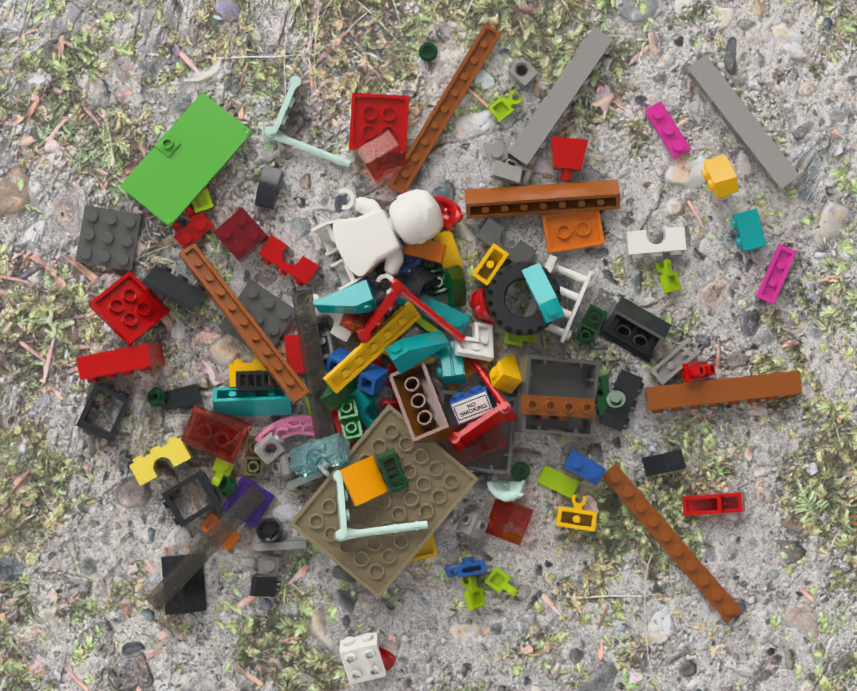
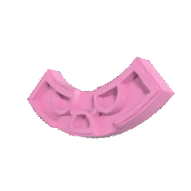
(288, 427)

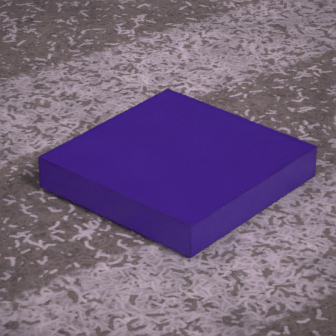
(243, 484)

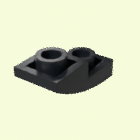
(268, 187)

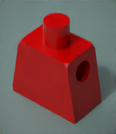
(567, 155)

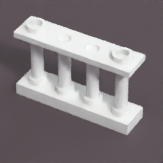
(587, 281)

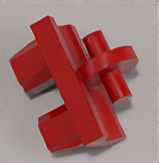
(697, 371)

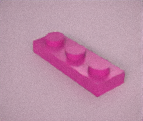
(667, 130)
(775, 274)

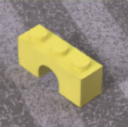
(145, 467)

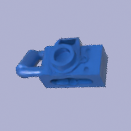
(466, 568)

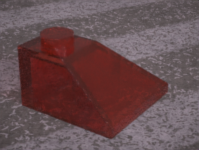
(508, 521)

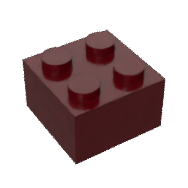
(241, 234)

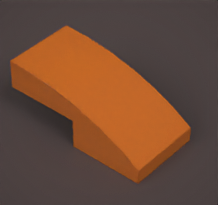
(428, 251)

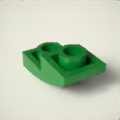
(350, 420)

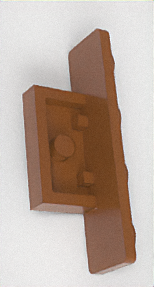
(557, 406)

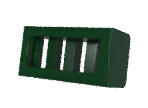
(386, 455)

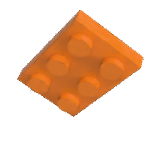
(572, 230)

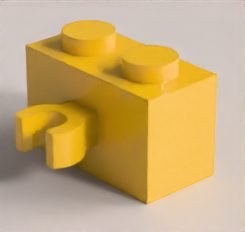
(720, 176)
(576, 516)

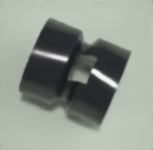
(269, 529)

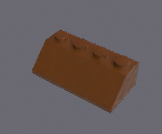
(421, 404)

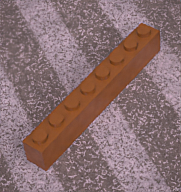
(542, 199)
(723, 390)

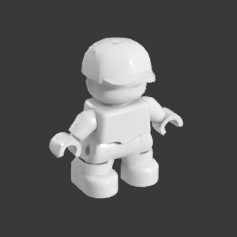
(376, 236)

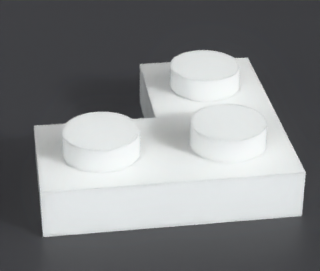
(479, 345)

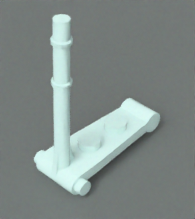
(273, 134)
(343, 514)

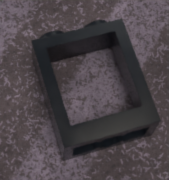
(97, 430)
(207, 486)

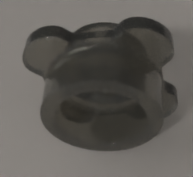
(606, 505)

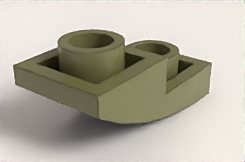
(252, 462)

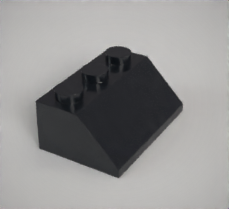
(176, 288)
(635, 329)
(191, 596)

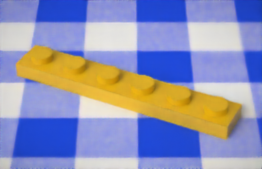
(371, 349)

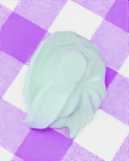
(506, 490)

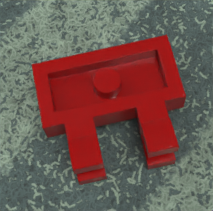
(193, 230)

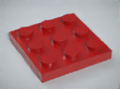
(376, 115)
(129, 308)

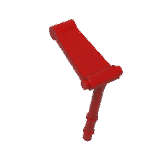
(388, 303)
(489, 419)

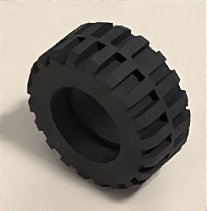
(497, 305)

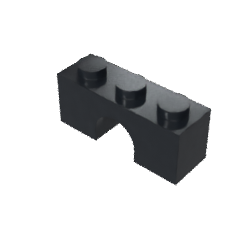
(629, 385)

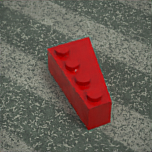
(119, 361)

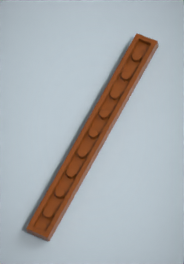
(445, 108)
(244, 323)
(671, 543)

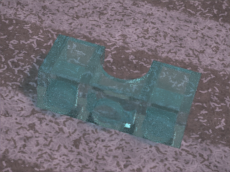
(306, 457)

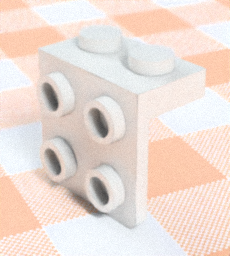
(362, 658)

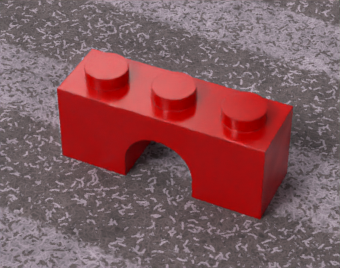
(273, 253)

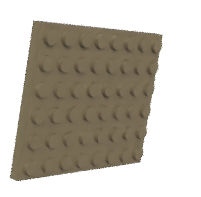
(434, 490)

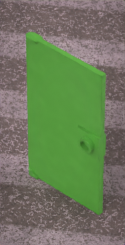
(186, 159)

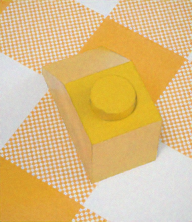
(490, 265)
(506, 374)

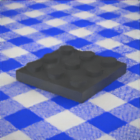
(108, 238)
(266, 309)

